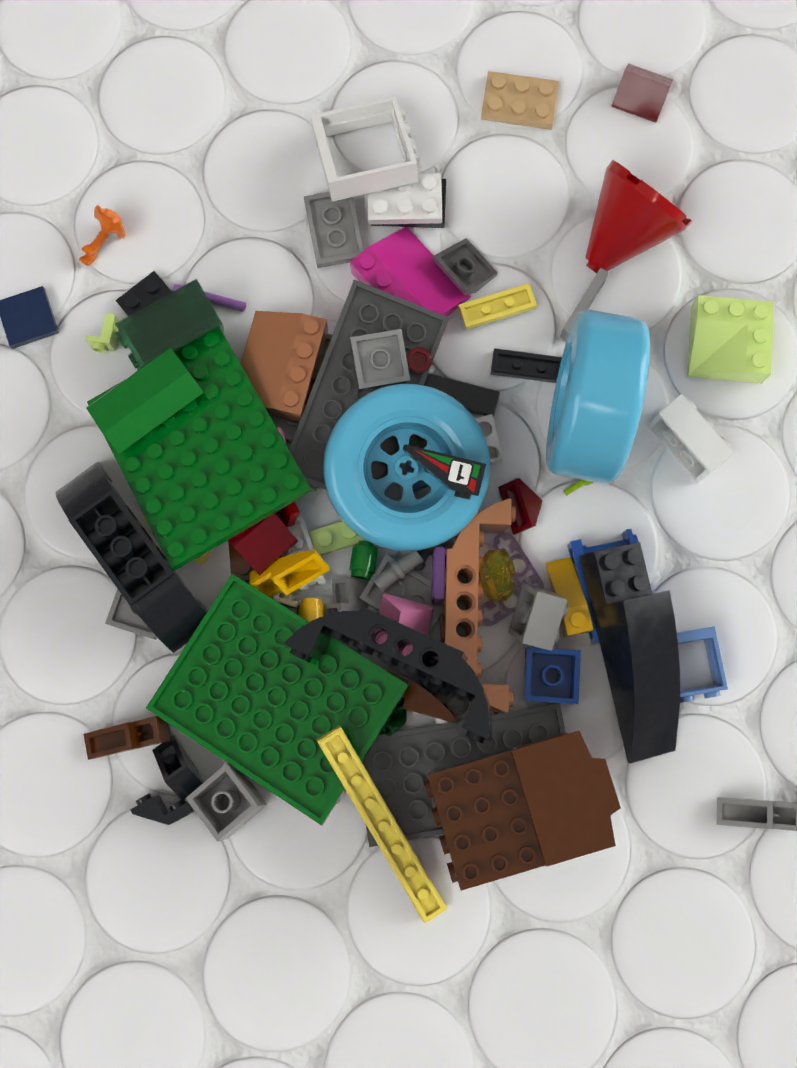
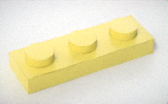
(497, 306)

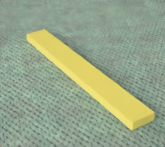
(381, 823)

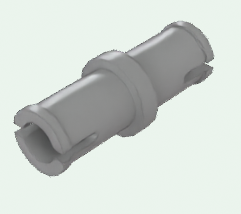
(397, 570)

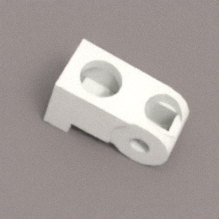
(489, 430)

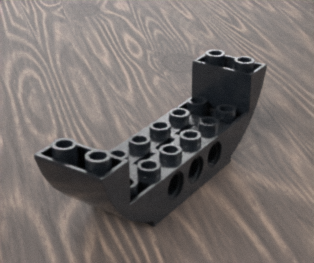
(130, 557)
(367, 627)

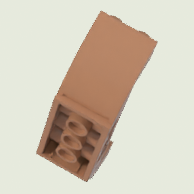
(465, 560)

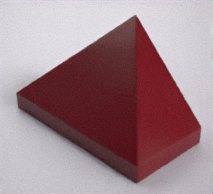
(525, 502)

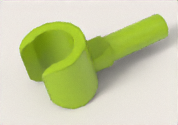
(575, 486)

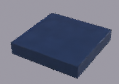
(27, 317)

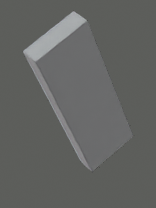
(586, 300)

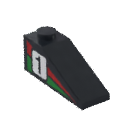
(453, 472)

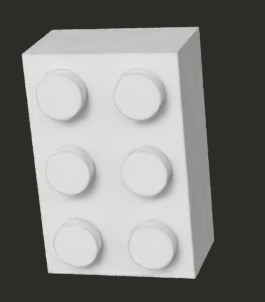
(690, 438)

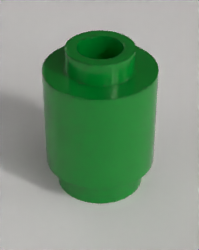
(363, 560)

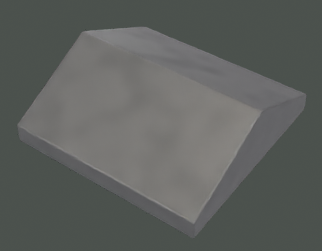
(465, 267)

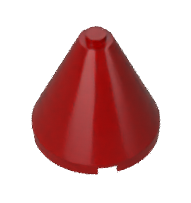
(629, 219)

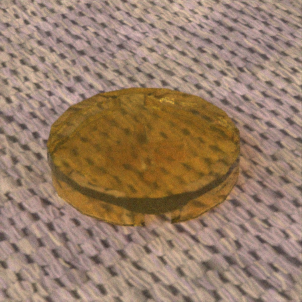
(497, 575)

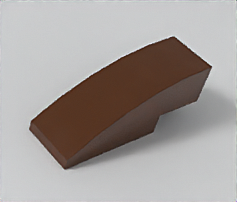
(424, 702)
(126, 737)

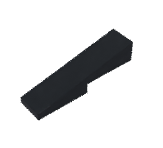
(472, 397)

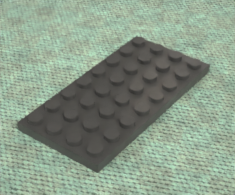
(336, 385)
(405, 758)

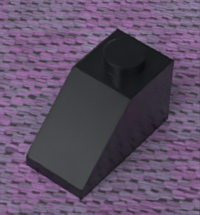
(177, 768)

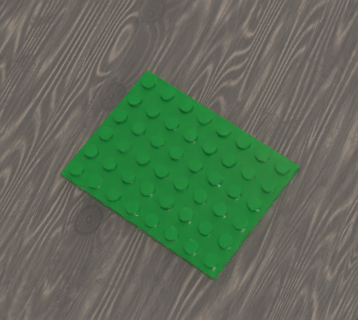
(212, 462)
(265, 707)

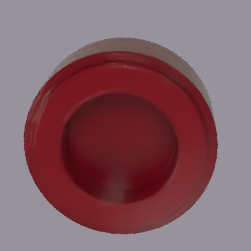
(419, 360)

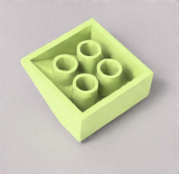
(730, 339)

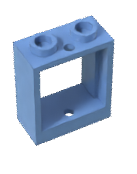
(714, 659)

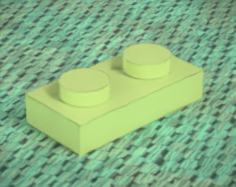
(334, 538)

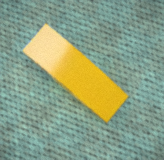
(289, 573)

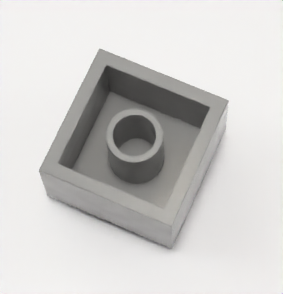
(538, 616)
(226, 802)

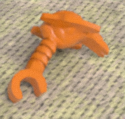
(110, 224)

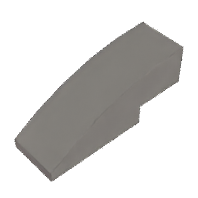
(757, 813)

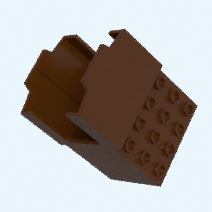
(523, 809)

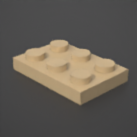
(519, 100)

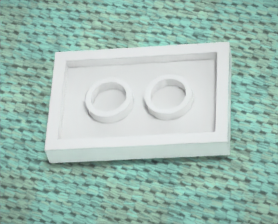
(408, 203)

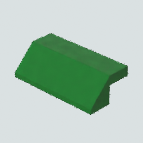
(144, 400)

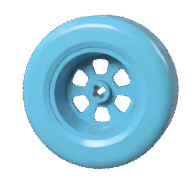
(598, 396)
(356, 443)

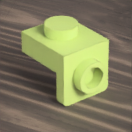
(108, 339)

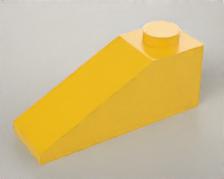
(566, 584)

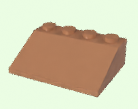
(284, 360)

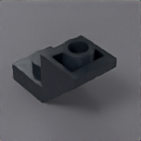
(155, 809)

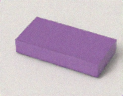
(438, 575)

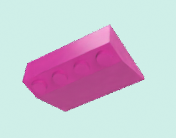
(406, 270)

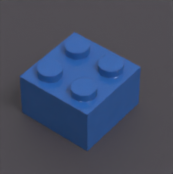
(551, 675)

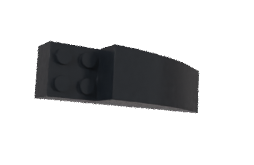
(637, 648)

